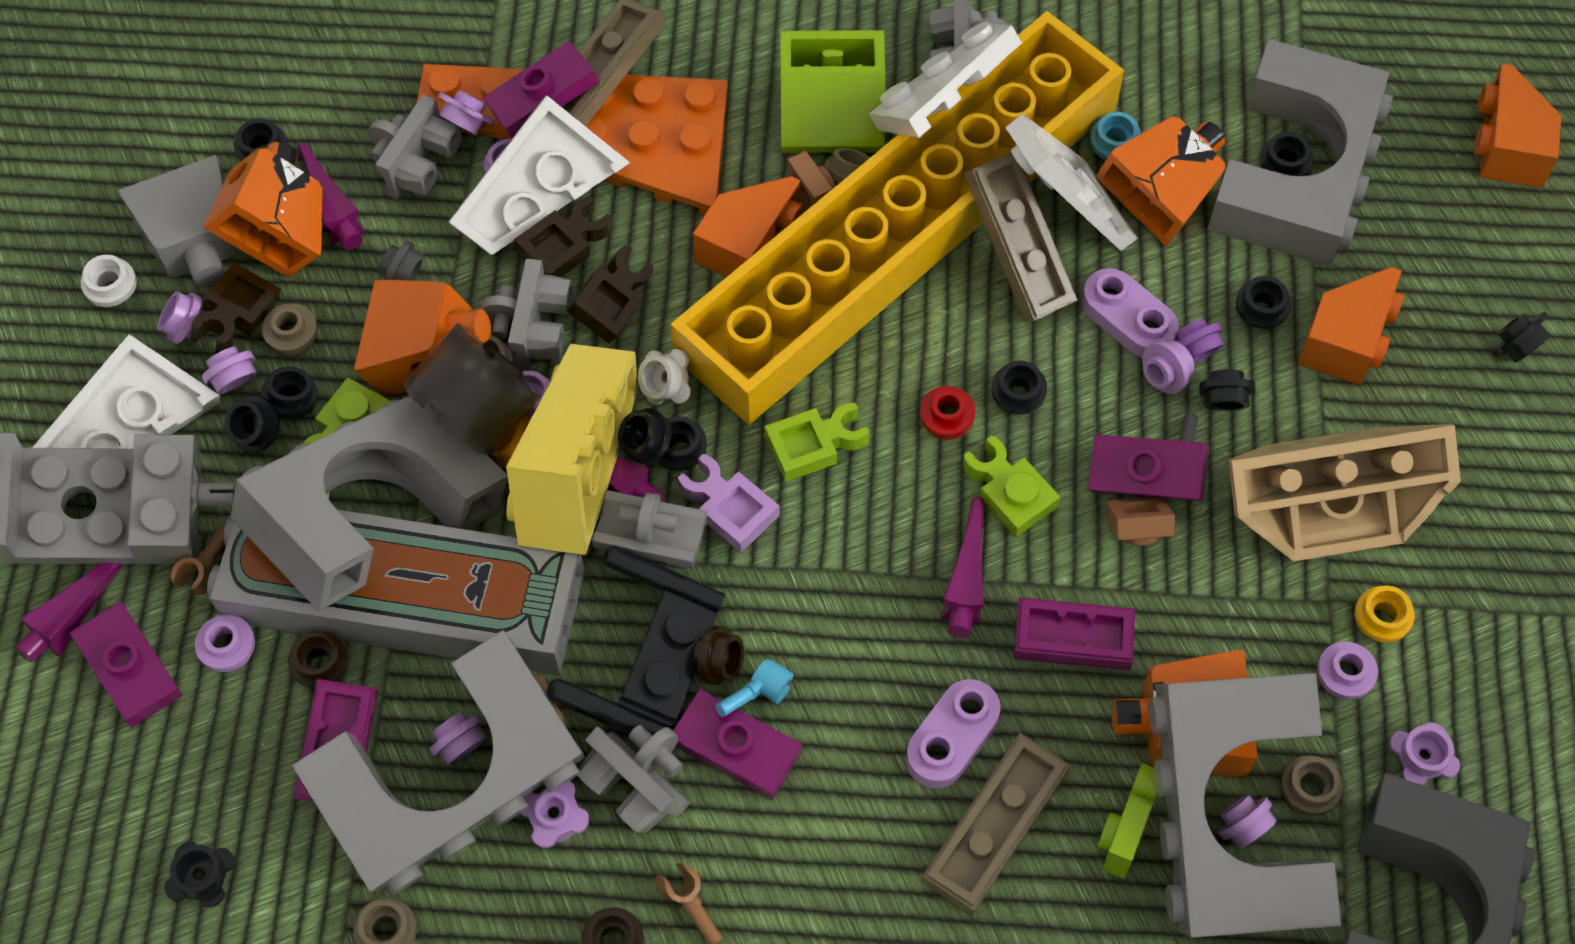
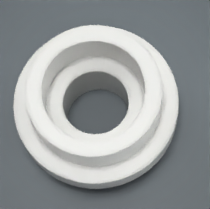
(103, 270)

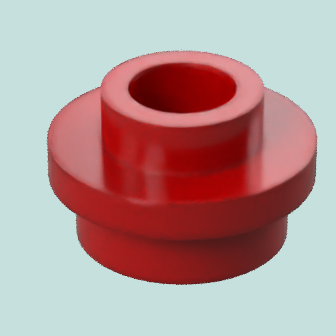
(943, 425)

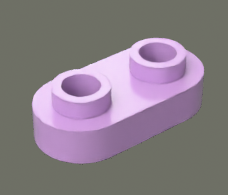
(1124, 313)
(955, 731)

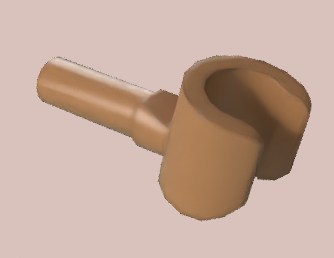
(202, 564)
(690, 901)

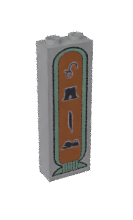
(424, 592)

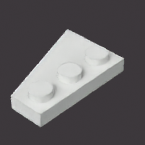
(908, 105)
(536, 173)
(1070, 177)
(129, 396)

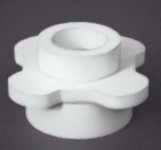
(665, 377)

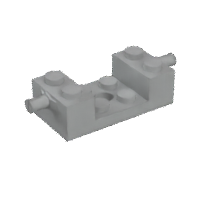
(142, 494)

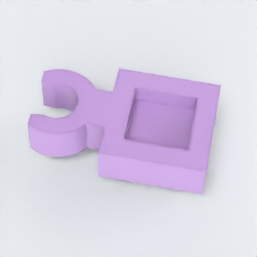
(733, 507)

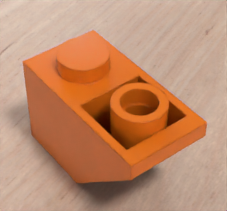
(1518, 131)
(745, 222)
(1349, 326)

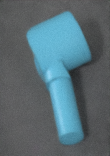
(769, 680)

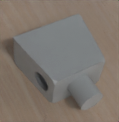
(172, 217)

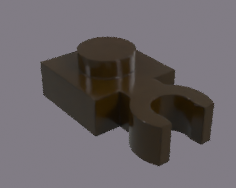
(563, 242)
(609, 296)
(235, 302)

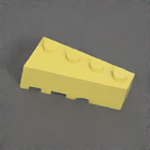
(571, 449)

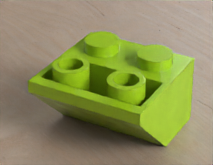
(830, 88)

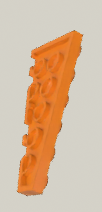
(658, 123)

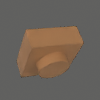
(814, 180)
(1140, 519)

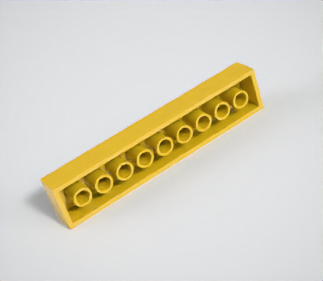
(884, 224)

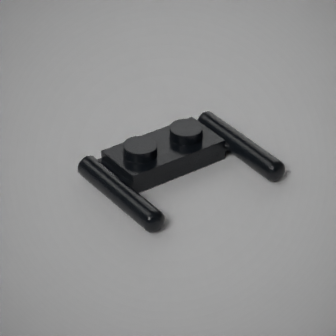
(665, 658)

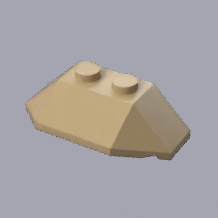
(1344, 488)

